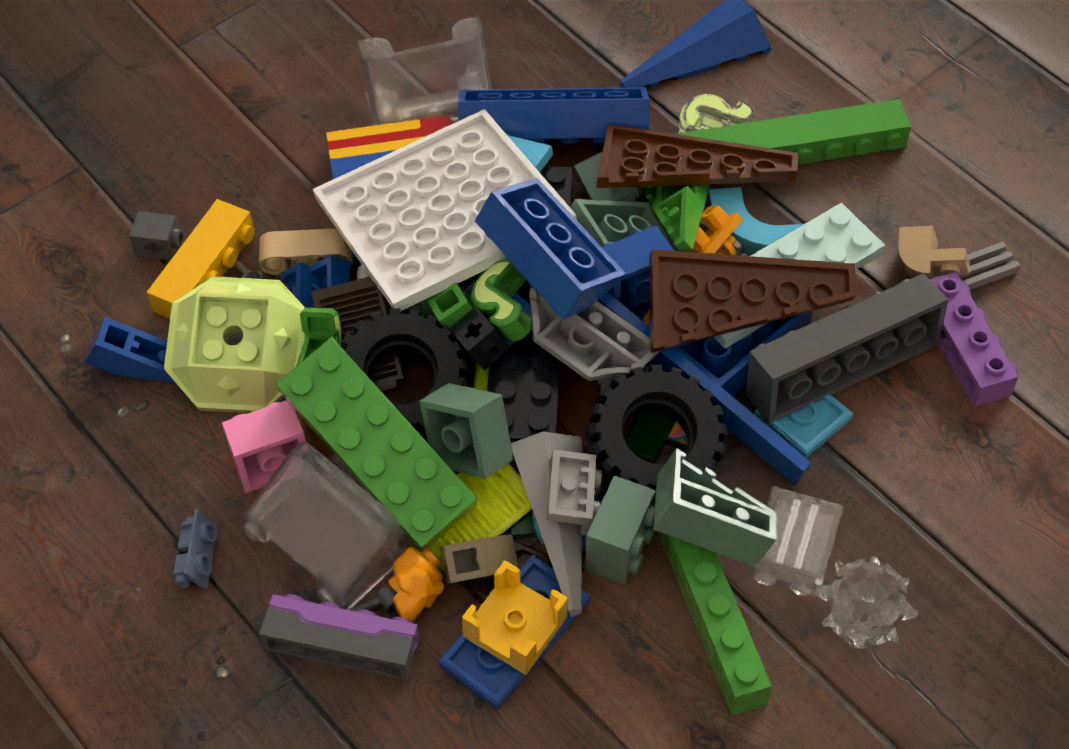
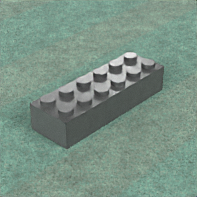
(845, 347)

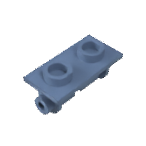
(198, 538)

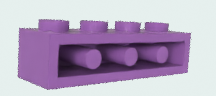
(972, 347)

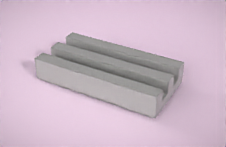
(988, 258)

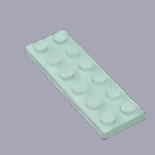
(828, 238)

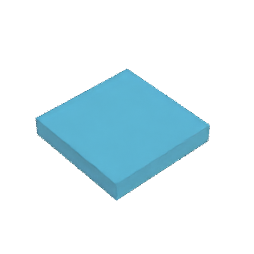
(811, 425)

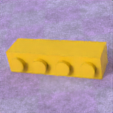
(204, 254)

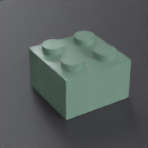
(467, 429)
(621, 531)

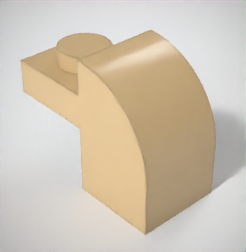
(920, 254)

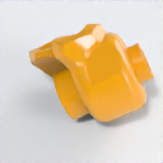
(416, 581)

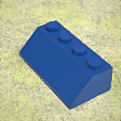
(548, 246)

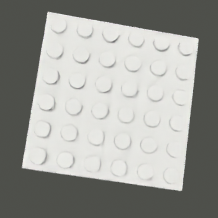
(418, 208)

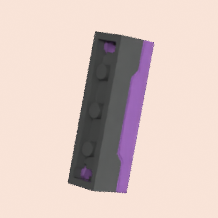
(340, 636)

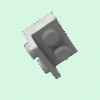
(572, 489)

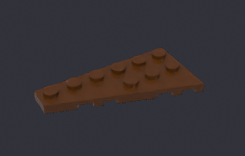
(666, 159)
(721, 293)

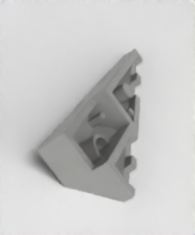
(561, 539)

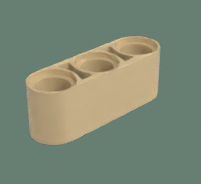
(287, 248)

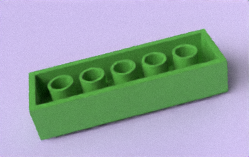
(377, 444)

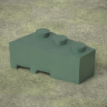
(710, 514)

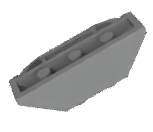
(590, 342)

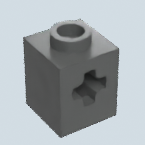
(156, 235)

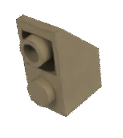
(476, 558)

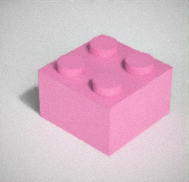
(262, 442)

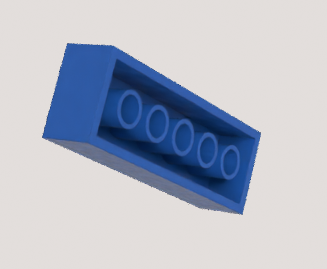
(559, 112)

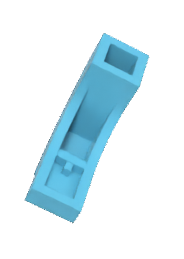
(750, 232)

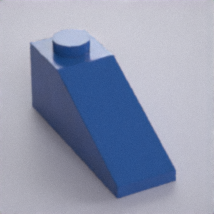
(128, 352)

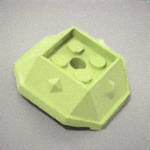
(239, 375)

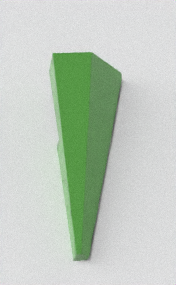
(679, 210)

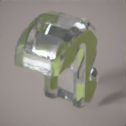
(713, 111)

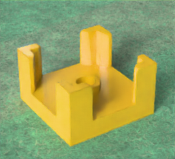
(515, 620)

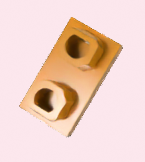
(718, 236)

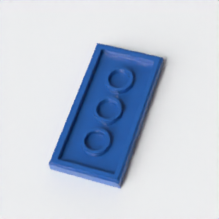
(484, 672)

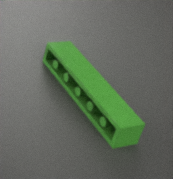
(719, 625)

